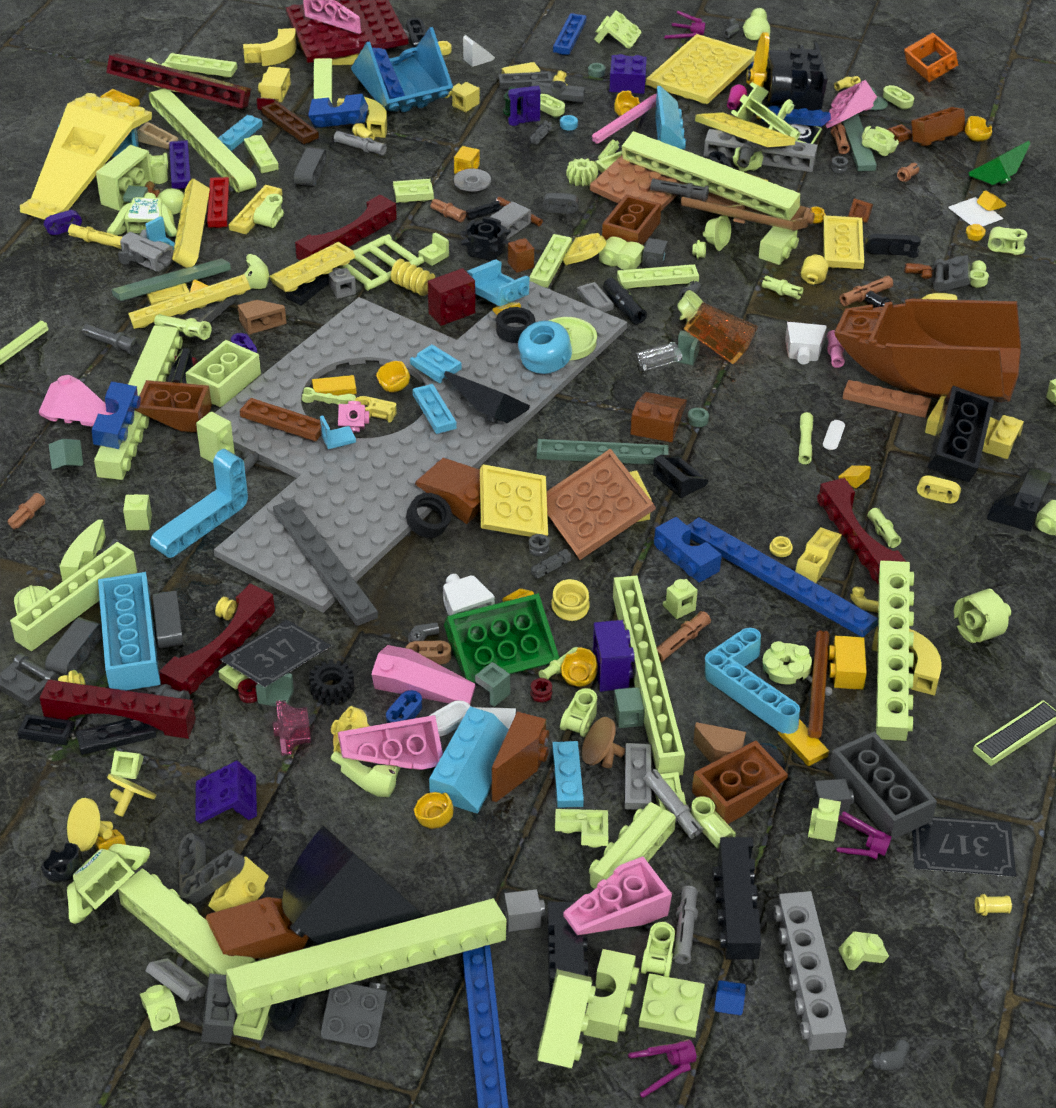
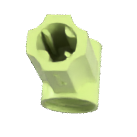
(714, 826)

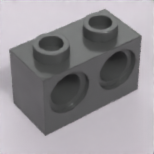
(218, 1011)

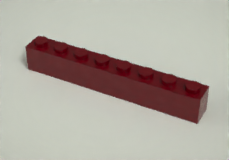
(178, 80)

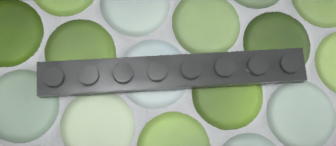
(325, 562)

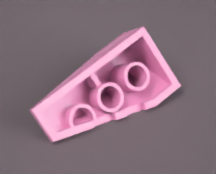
(332, 13)
(72, 401)
(400, 744)

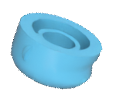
(545, 357)

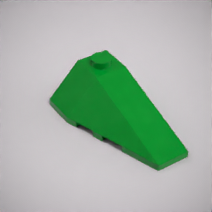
(1001, 167)

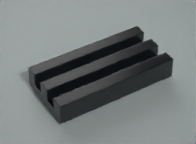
(44, 732)

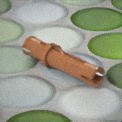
(840, 141)
(859, 292)
(688, 631)

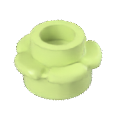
(699, 249)

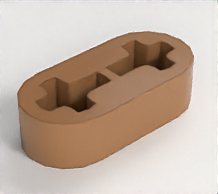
(430, 650)

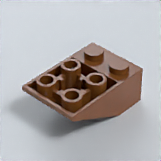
(255, 930)

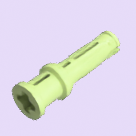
(189, 327)

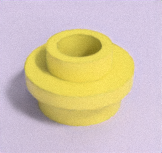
(781, 546)

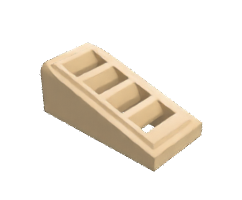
(155, 136)

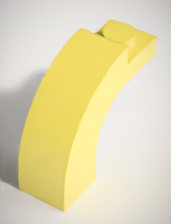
(272, 52)
(376, 117)
(925, 663)

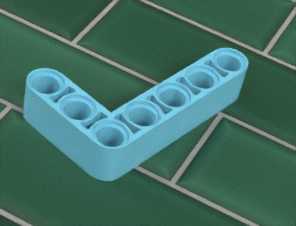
(209, 512)
(728, 673)

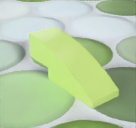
(323, 78)
(83, 549)

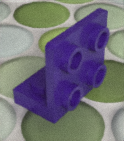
(225, 789)

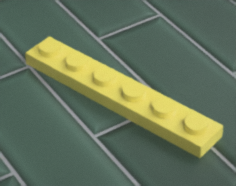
(195, 299)

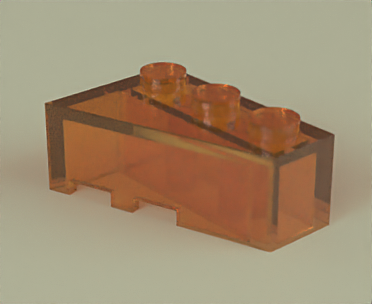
(721, 331)

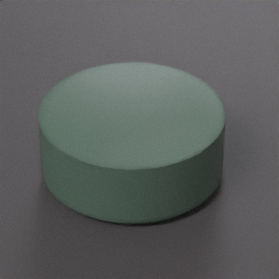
(596, 70)
(698, 417)

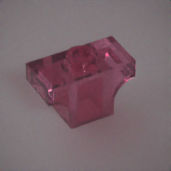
(291, 727)

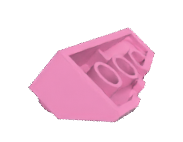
(850, 102)
(405, 670)
(624, 900)

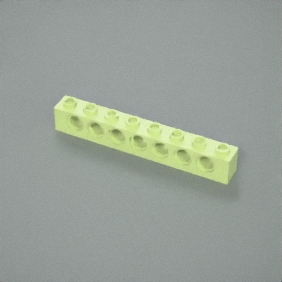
(888, 724)

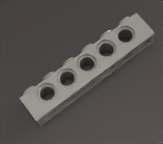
(796, 157)
(805, 951)

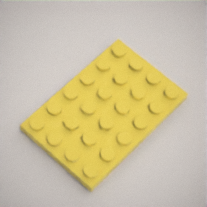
(701, 68)

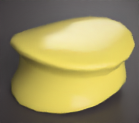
(570, 600)

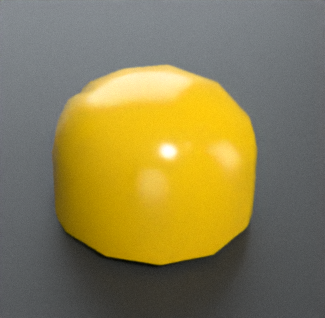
(625, 102)
(977, 129)
(393, 376)
(579, 667)
(434, 810)

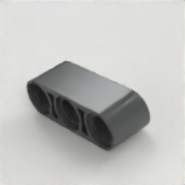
(310, 166)
(167, 619)
(74, 646)

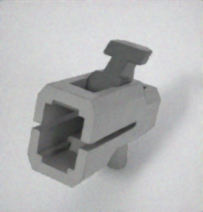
(145, 251)

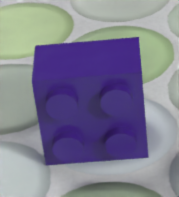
(628, 73)
(612, 655)

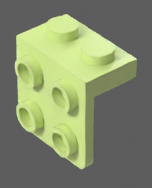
(619, 28)

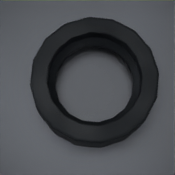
(513, 315)
(432, 501)

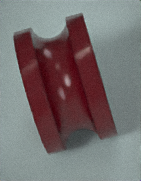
(541, 696)
(247, 697)

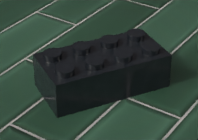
(960, 434)

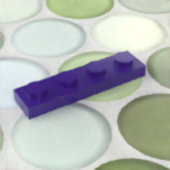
(179, 164)

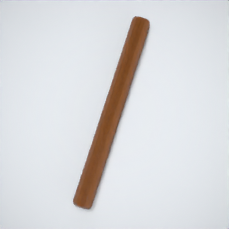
(818, 685)

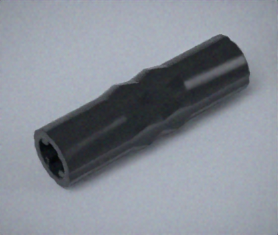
(625, 301)

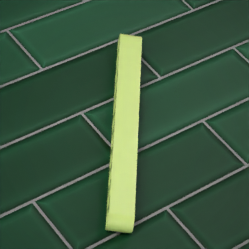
(202, 140)

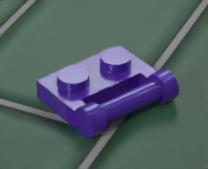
(529, 105)

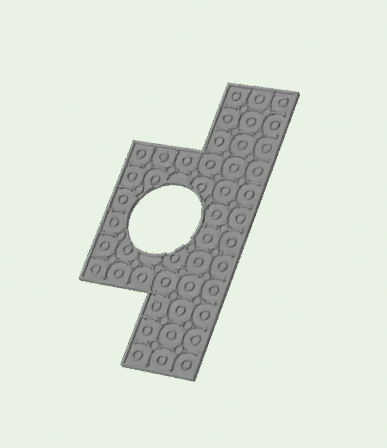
(363, 489)

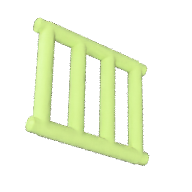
(373, 248)

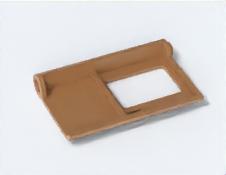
(726, 207)

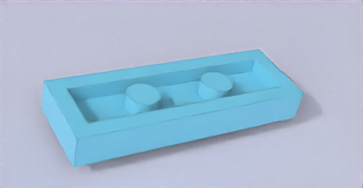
(240, 131)
(434, 408)
(567, 774)

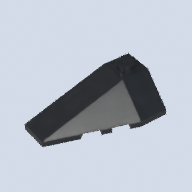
(488, 400)
(1021, 501)

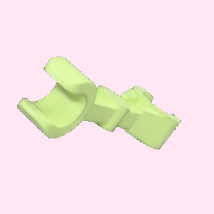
(310, 395)

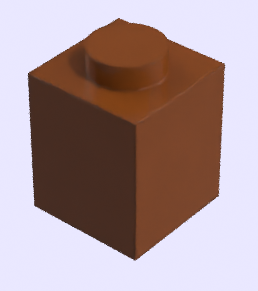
(520, 255)

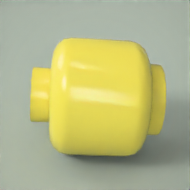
(814, 269)

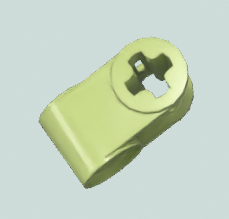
(159, 168)
(269, 211)
(1007, 241)
(580, 712)
(659, 953)

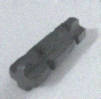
(540, 132)
(551, 563)

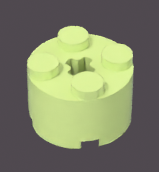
(982, 616)

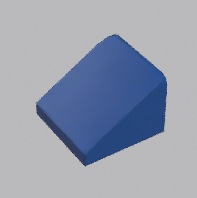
(730, 997)

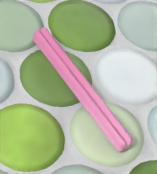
(624, 119)

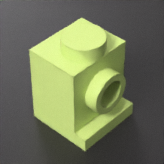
(681, 592)
(824, 820)

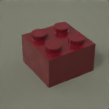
(451, 297)

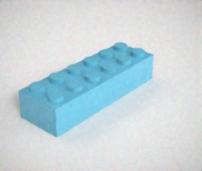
(128, 632)

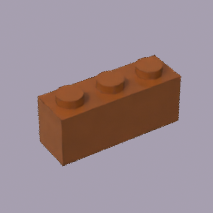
(938, 125)

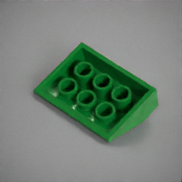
(505, 633)

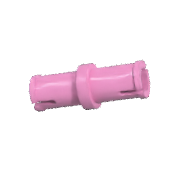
(835, 350)

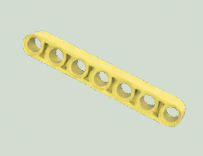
(191, 224)

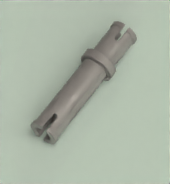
(365, 144)
(673, 804)
(686, 916)

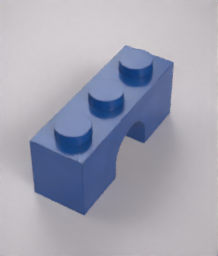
(351, 111)
(113, 428)
(696, 561)

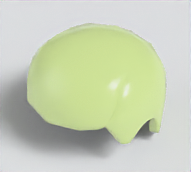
(172, 198)

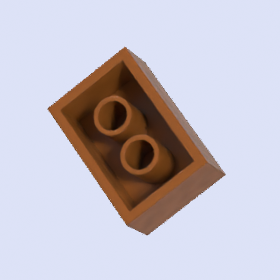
(632, 220)

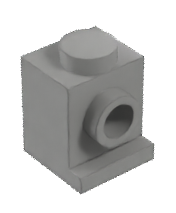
(341, 277)

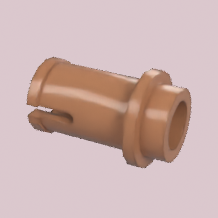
(905, 173)

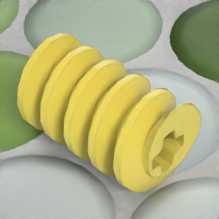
(411, 277)

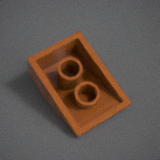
(175, 403)
(657, 416)
(455, 484)
(519, 754)
(738, 780)

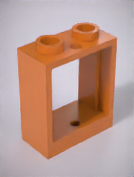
(931, 44)

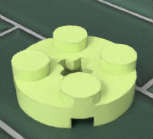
(879, 140)
(781, 652)

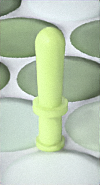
(555, 666)

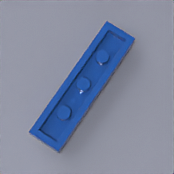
(569, 34)
(388, 74)
(804, 116)

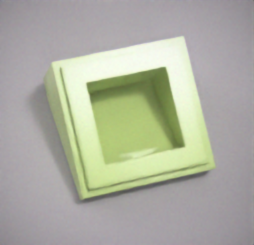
(126, 764)

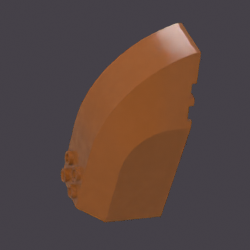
(937, 345)

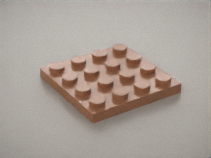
(631, 179)
(596, 504)

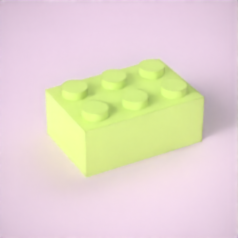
(126, 169)
(226, 371)

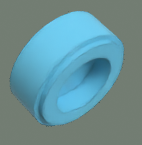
(568, 122)

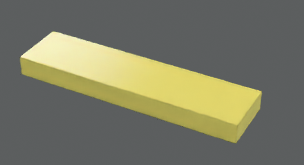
(244, 220)

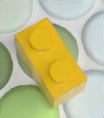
(848, 662)

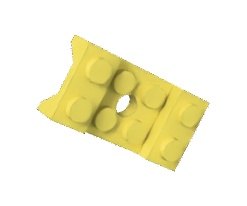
(999, 434)

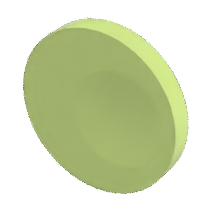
(581, 334)

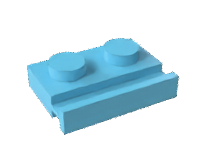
(435, 362)

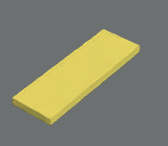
(745, 129)

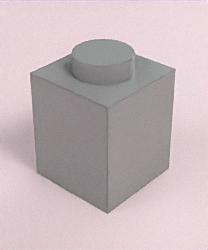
(523, 910)

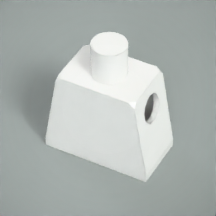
(804, 341)
(465, 594)

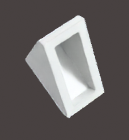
(474, 53)

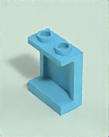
(496, 286)

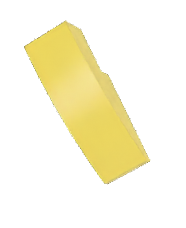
(818, 554)

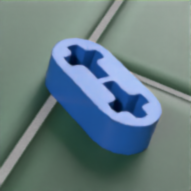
(400, 707)

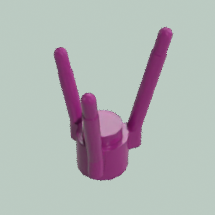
(696, 27)
(877, 840)
(678, 1054)

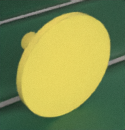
(125, 797)
(85, 824)

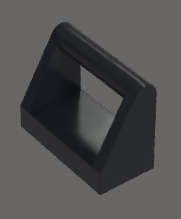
(181, 366)
(666, 471)

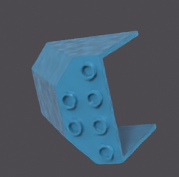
(420, 76)

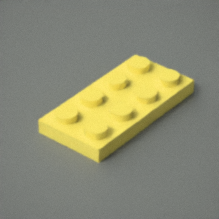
(843, 242)
(312, 266)

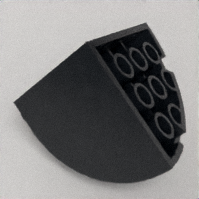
(338, 894)

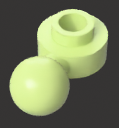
(978, 274)

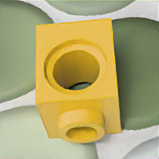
(466, 159)

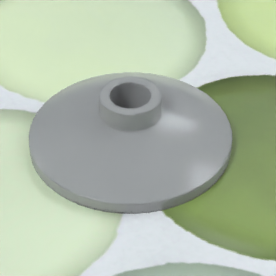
(472, 180)

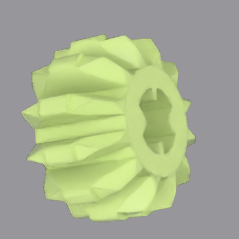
(581, 172)

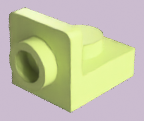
(436, 251)

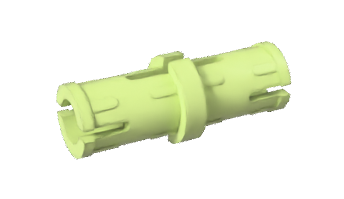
(782, 287)
(884, 527)

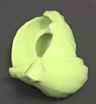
(756, 24)

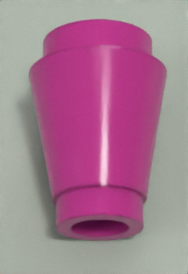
(735, 95)

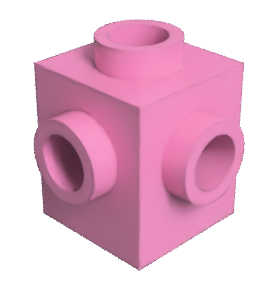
(353, 408)

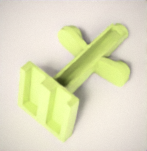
(752, 104)

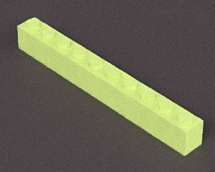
(720, 178)
(153, 365)
(649, 677)
(365, 955)

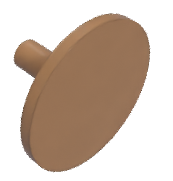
(600, 745)

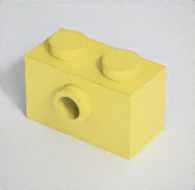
(240, 890)

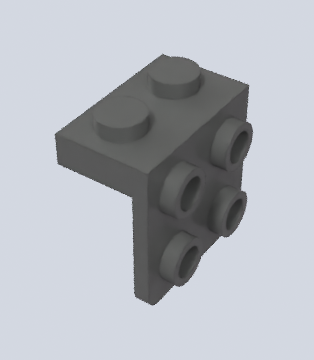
(355, 1013)

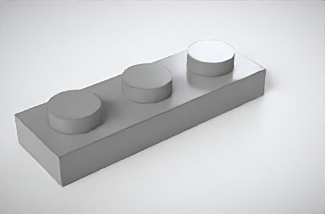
(636, 767)

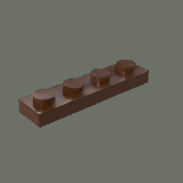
(290, 122)

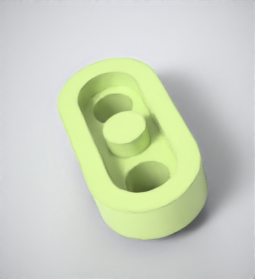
(898, 97)
(551, 105)

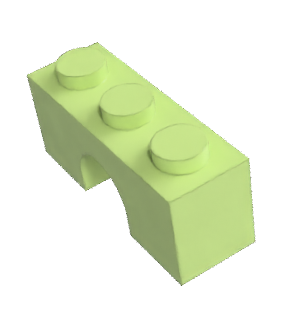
(606, 1014)

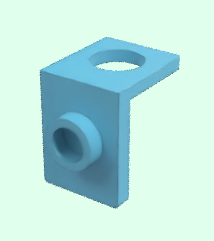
(156, 231)
(336, 437)

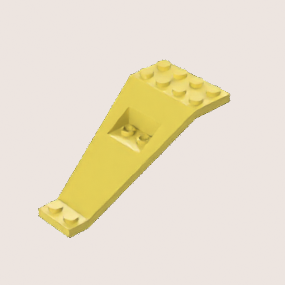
(82, 145)

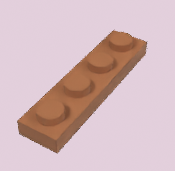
(886, 398)

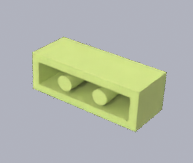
(566, 1019)

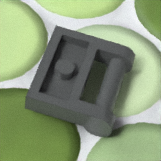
(958, 273)
(22, 686)

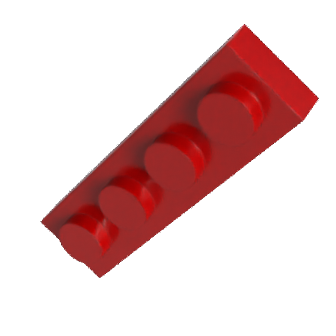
(218, 202)

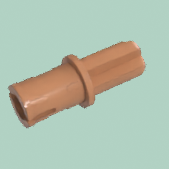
(448, 210)
(26, 511)

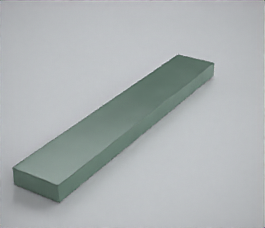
(862, 156)
(171, 279)
(590, 450)

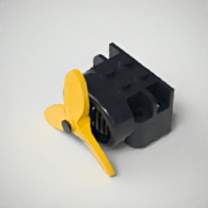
(789, 74)

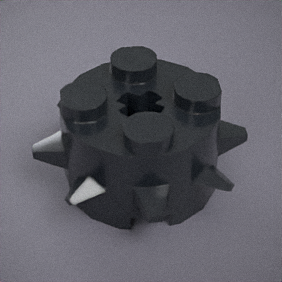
(485, 238)

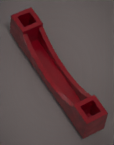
(378, 214)
(837, 500)
(189, 671)
(165, 713)

